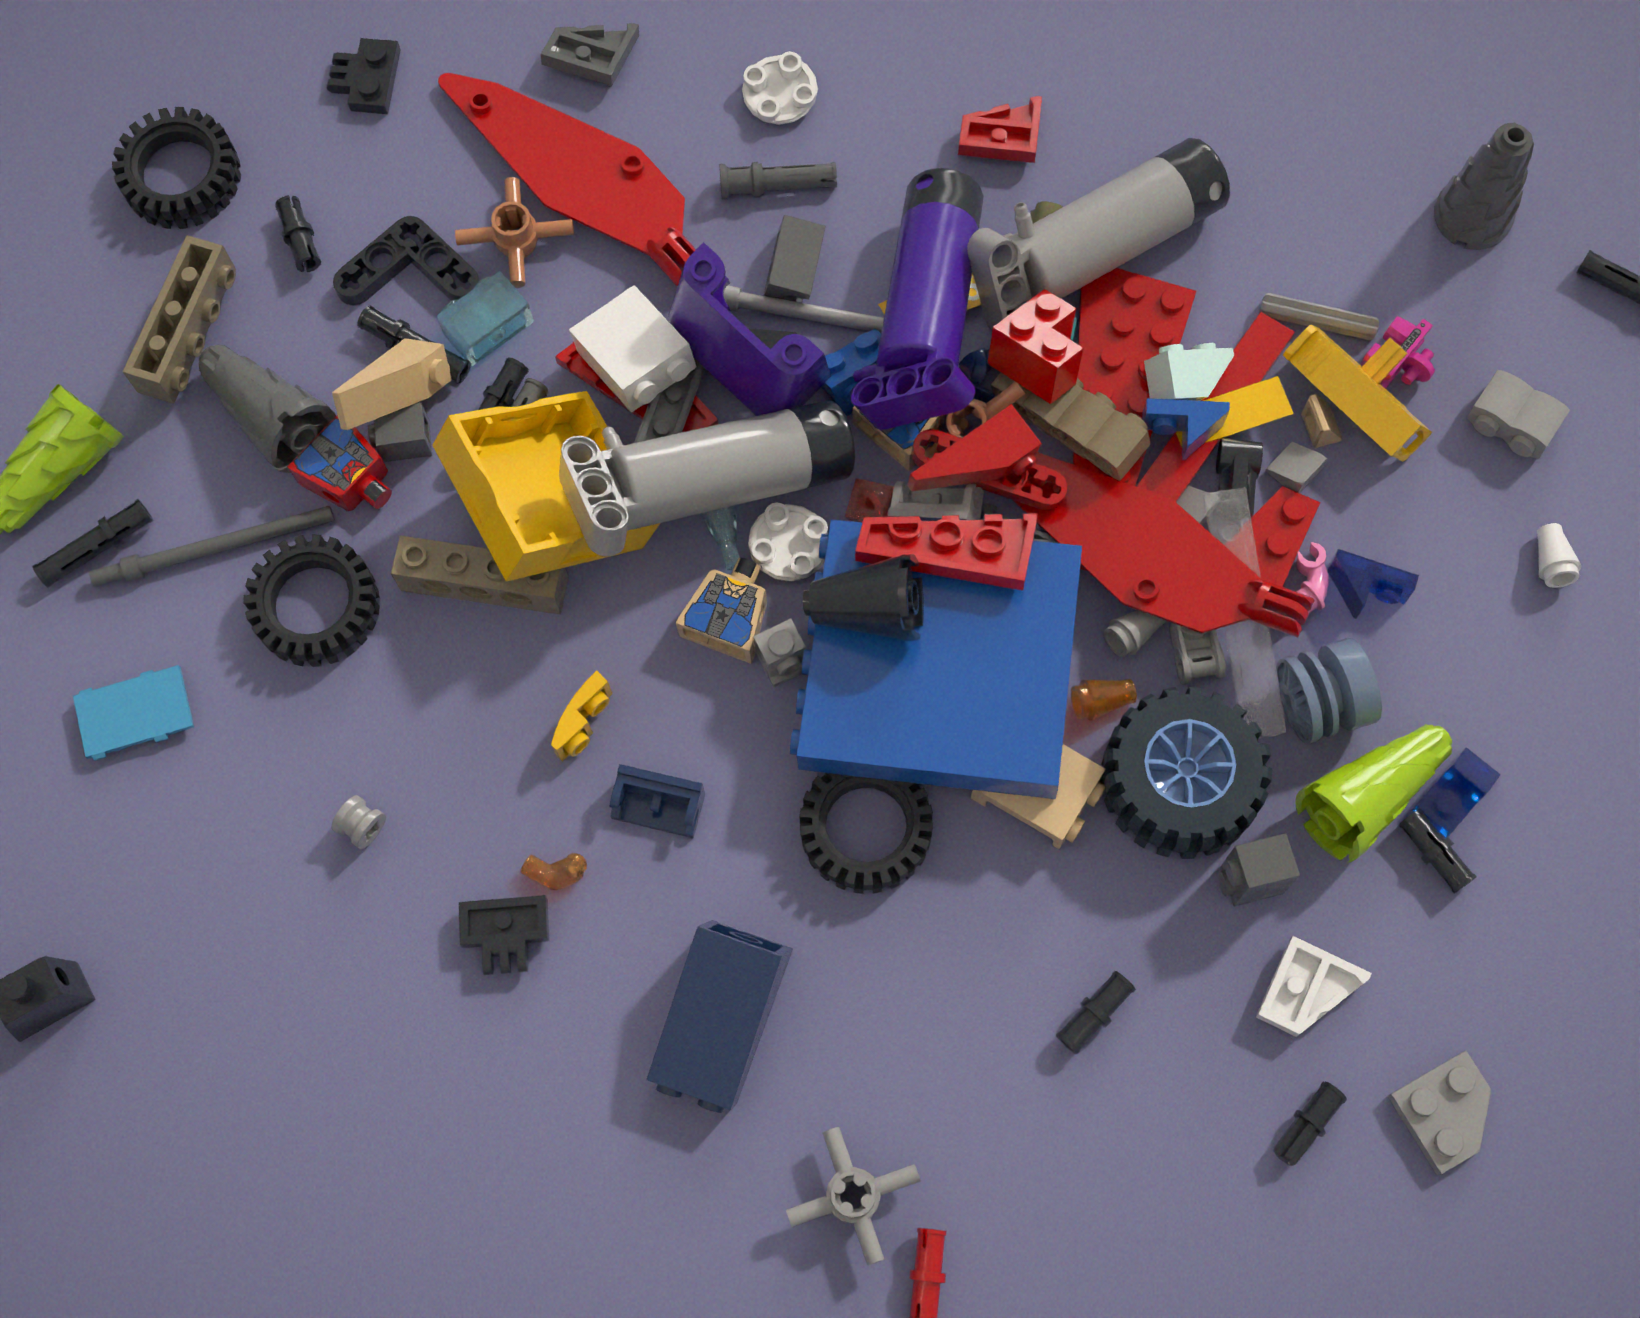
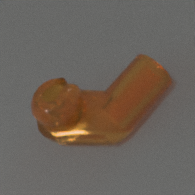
(558, 874)

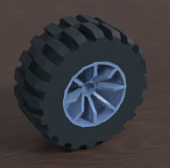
(1185, 772)

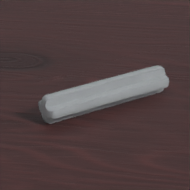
(1319, 315)

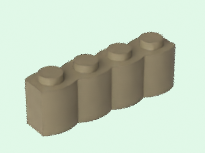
(1085, 426)

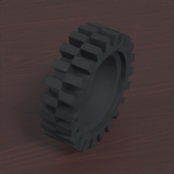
(159, 133)
(283, 566)
(862, 874)

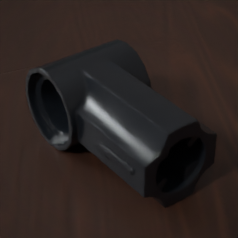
(1239, 466)

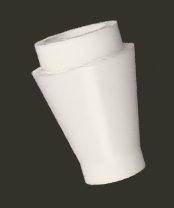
(1556, 557)

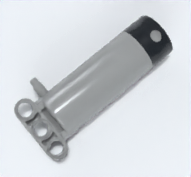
(1097, 229)
(701, 469)

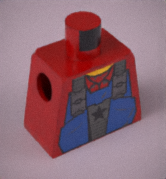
(342, 468)

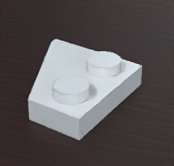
(1307, 986)

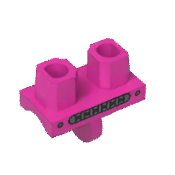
(1410, 338)

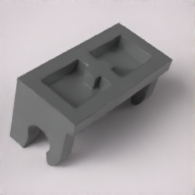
(794, 259)

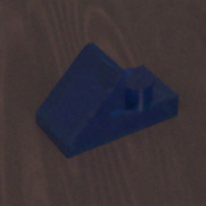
(1359, 576)
(1457, 791)

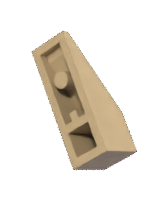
(393, 381)

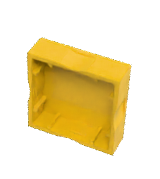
(510, 482)

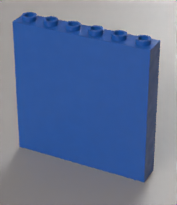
(962, 704)

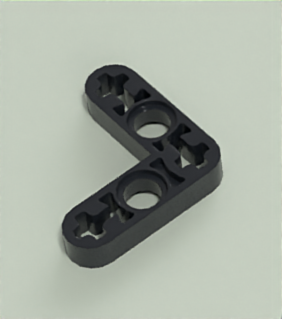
(403, 254)

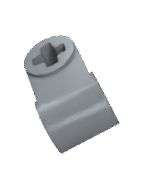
(1196, 654)

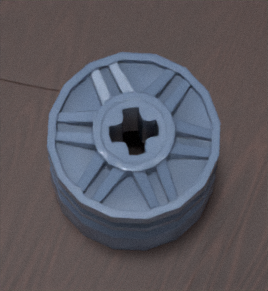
(1329, 690)

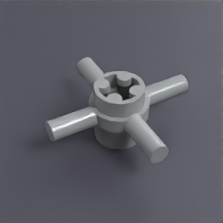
(846, 1175)

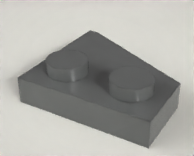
(590, 51)

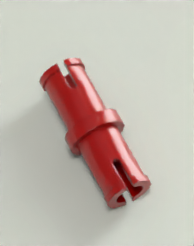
(927, 1273)

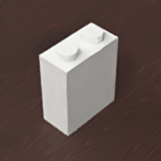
(633, 348)

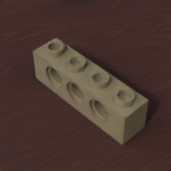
(473, 576)

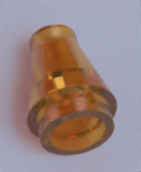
(1099, 697)

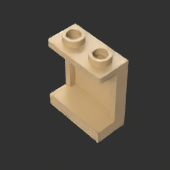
(1060, 816)

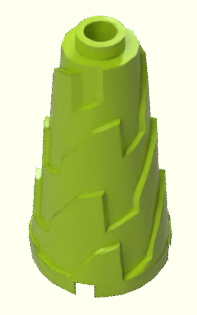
(59, 446)
(1366, 795)

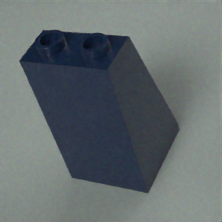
(718, 1015)

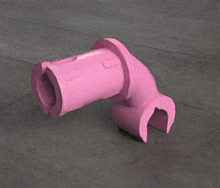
(1316, 574)

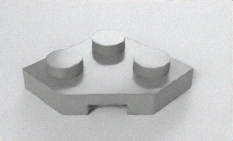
(1446, 1111)

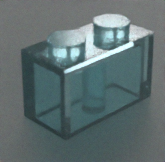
(485, 318)

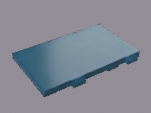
(132, 712)

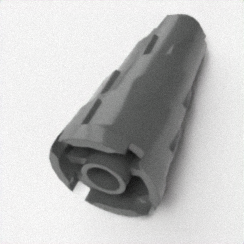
(1487, 192)
(267, 407)

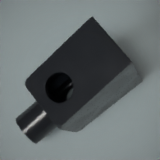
(37, 997)

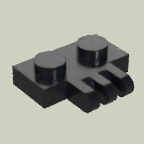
(366, 75)
(504, 929)

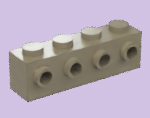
(180, 319)

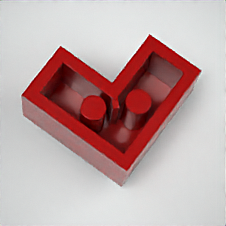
(1037, 348)

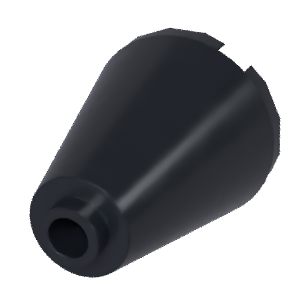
(870, 599)

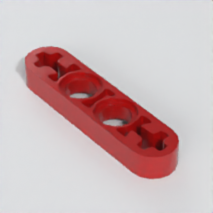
(1032, 498)

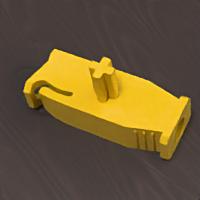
(1358, 389)

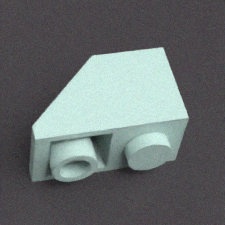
(1186, 373)

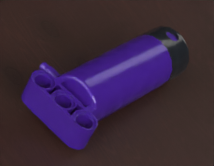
(925, 306)

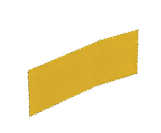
(1251, 407)

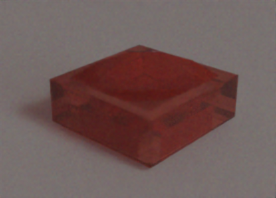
(869, 500)

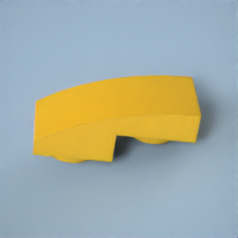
(573, 729)

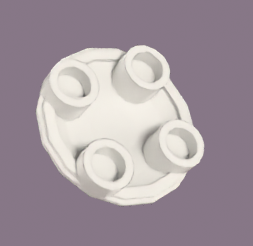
(779, 88)
(787, 541)

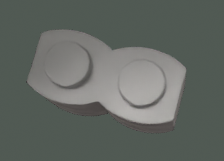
(1517, 414)

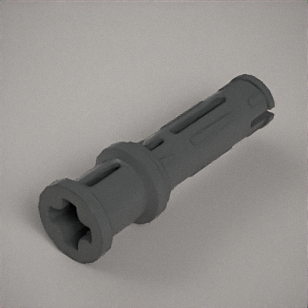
(757, 179)

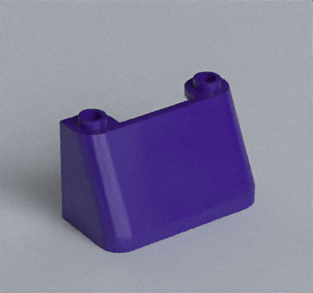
(731, 353)

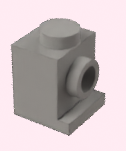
(780, 652)

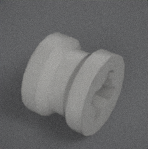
(358, 822)

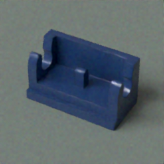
(657, 801)

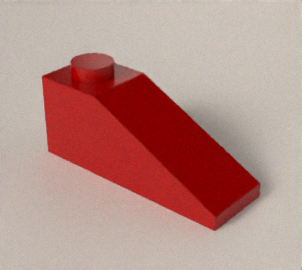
(984, 454)

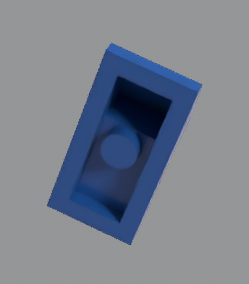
(1193, 418)

